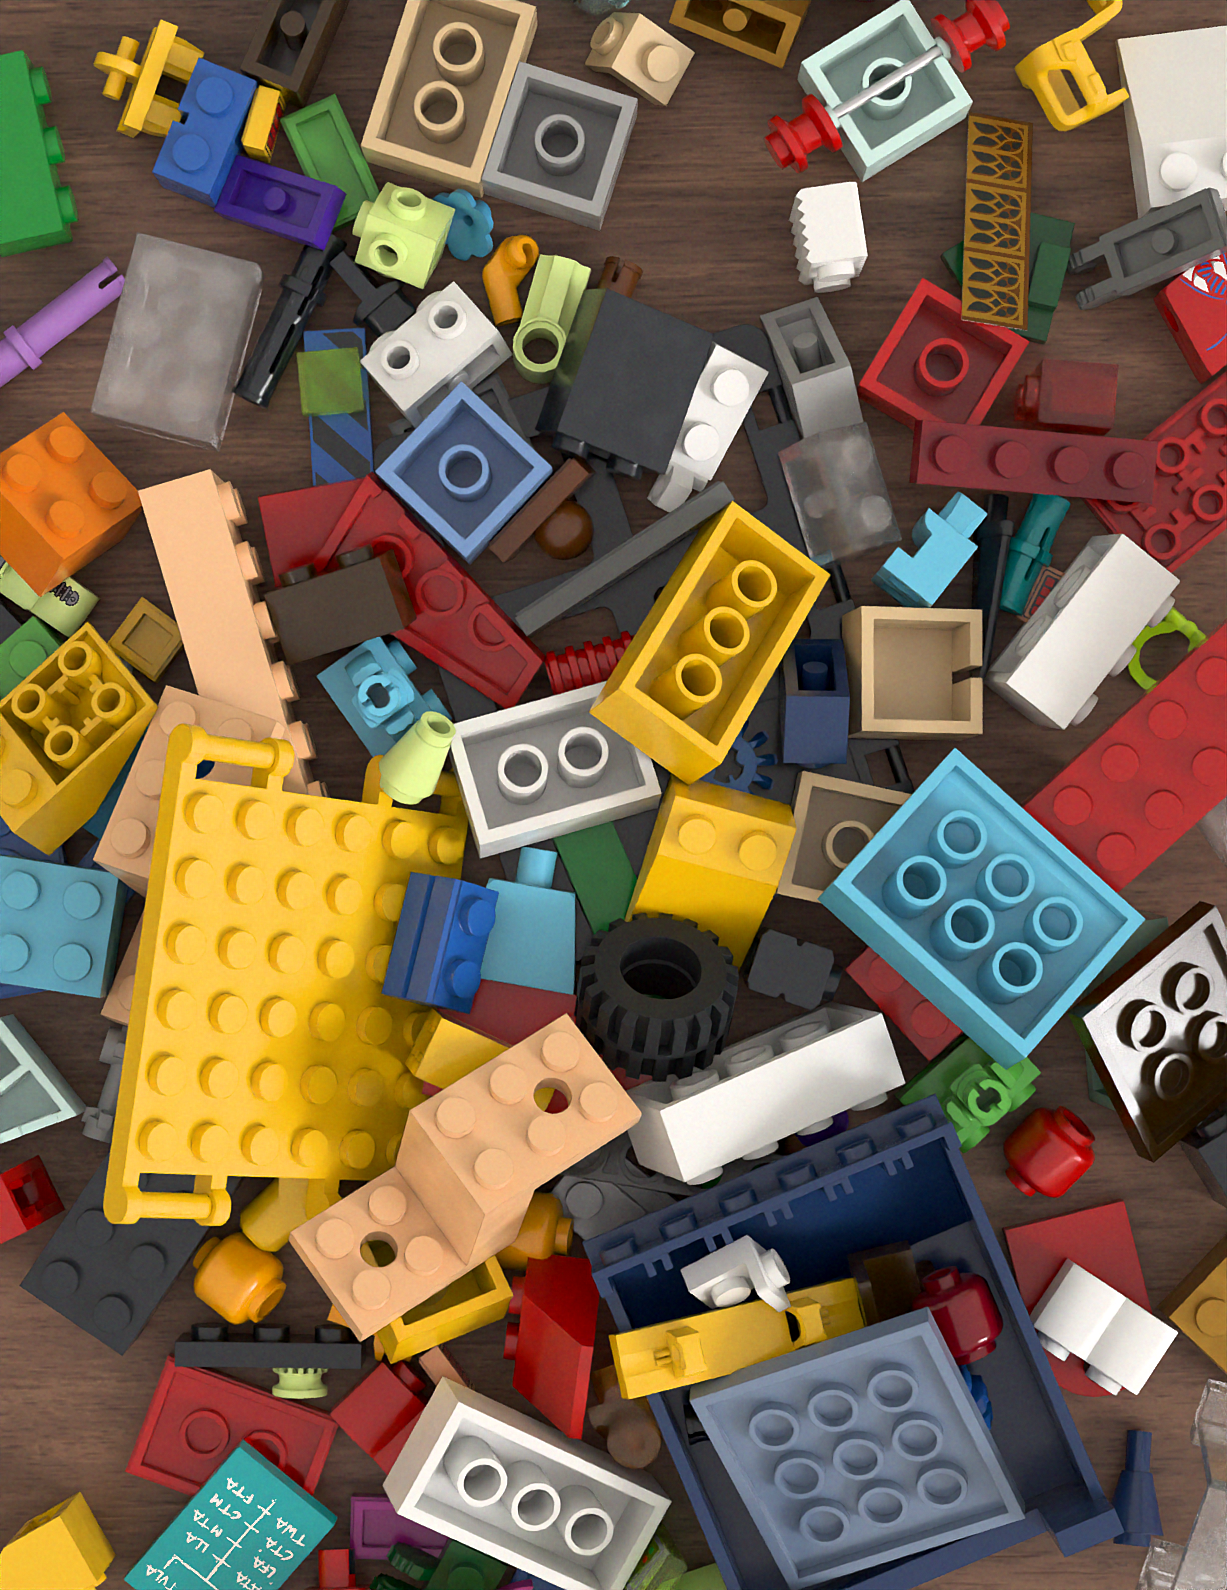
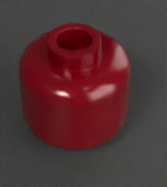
(962, 1312)

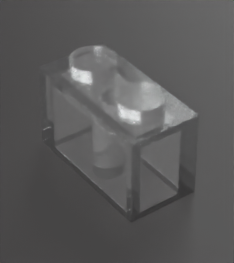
(839, 495)

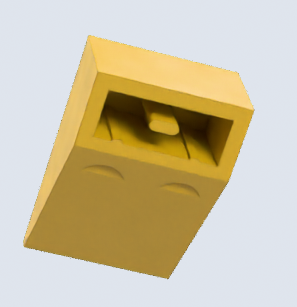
(67, 738)
(57, 1550)

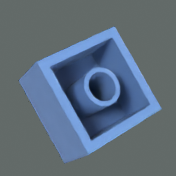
(465, 472)

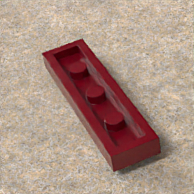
(1033, 461)

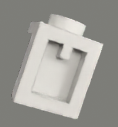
(732, 1271)

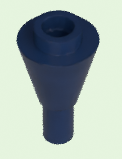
(1136, 1494)

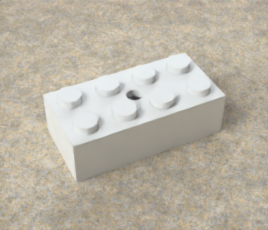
(765, 1091)
(524, 1492)

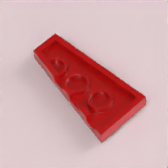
(455, 617)

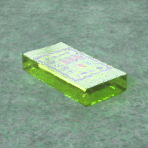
(659, 1565)

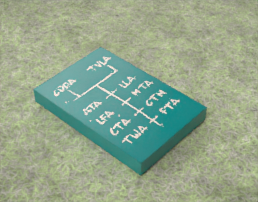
(236, 1532)

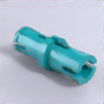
(1031, 550)

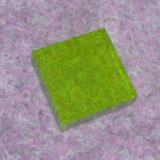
(330, 381)

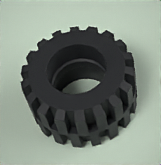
(663, 960)

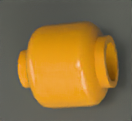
(541, 1233)
(238, 1278)

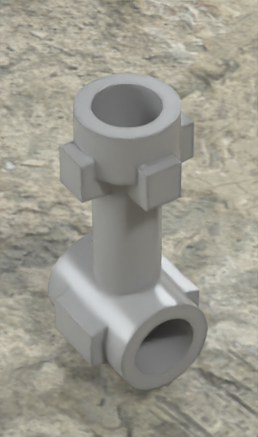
(101, 1119)

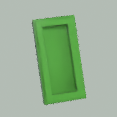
(331, 154)

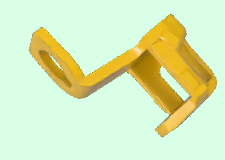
(1042, 73)

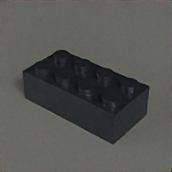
(116, 1274)

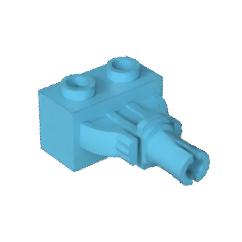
(377, 693)

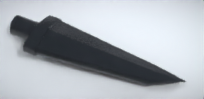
(989, 571)

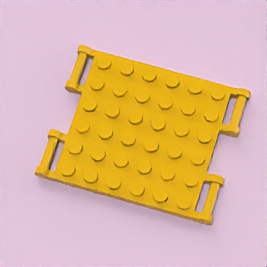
(263, 983)

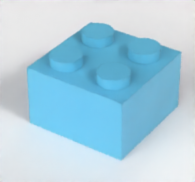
(59, 925)

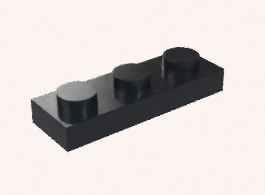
(269, 1347)

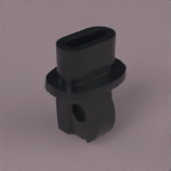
(383, 306)

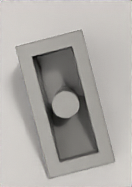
(812, 367)

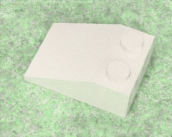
(1175, 114)

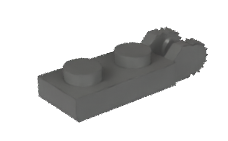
(1153, 248)

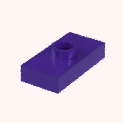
(280, 202)

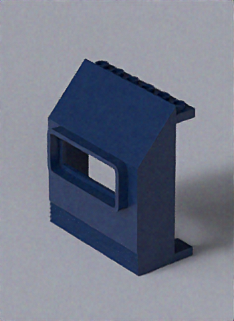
(835, 1198)

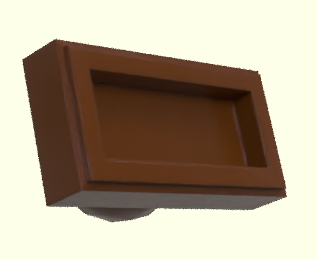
(558, 524)

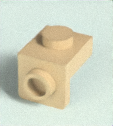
(639, 55)

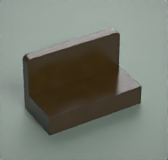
(884, 1281)

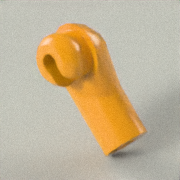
(505, 273)

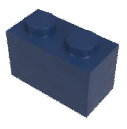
(814, 703)

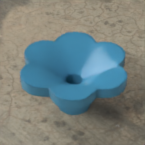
(469, 225)

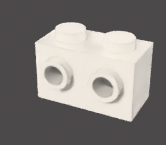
(434, 353)

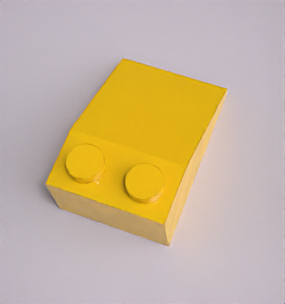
(714, 860)

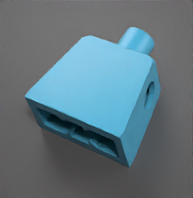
(532, 928)

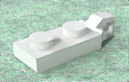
(712, 420)

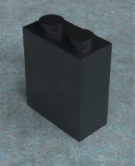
(623, 384)

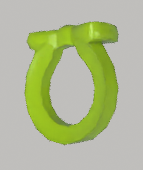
(1170, 623)

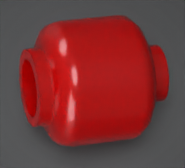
(1048, 1152)

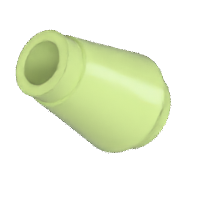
(416, 760)

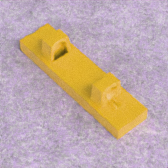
(730, 1338)

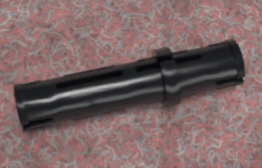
(288, 320)

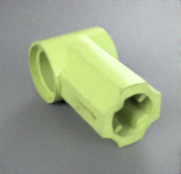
(549, 312)

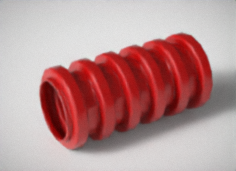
(587, 665)

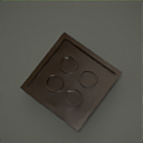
(1163, 1032)

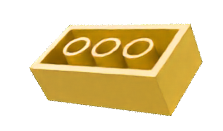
(710, 644)

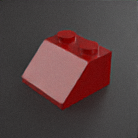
(554, 1338)

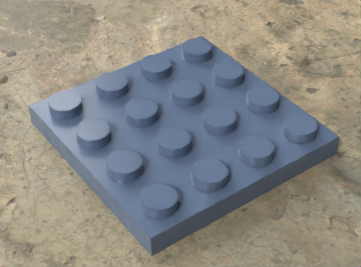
(858, 1450)

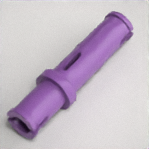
(57, 320)

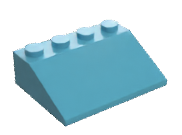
(981, 910)

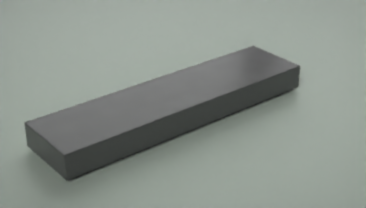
(624, 559)

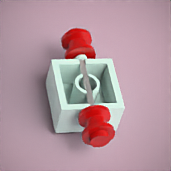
(886, 87)

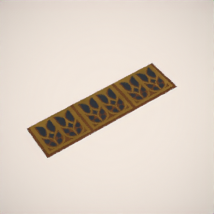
(997, 221)

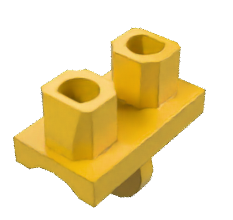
(163, 55)

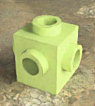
(402, 234)

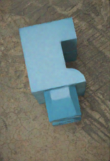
(940, 554)

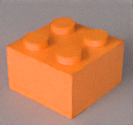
(60, 504)

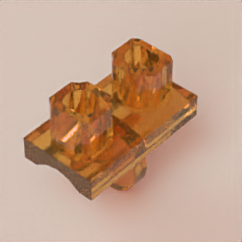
(624, 1423)

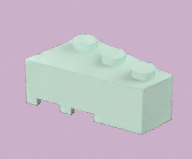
(30, 1085)

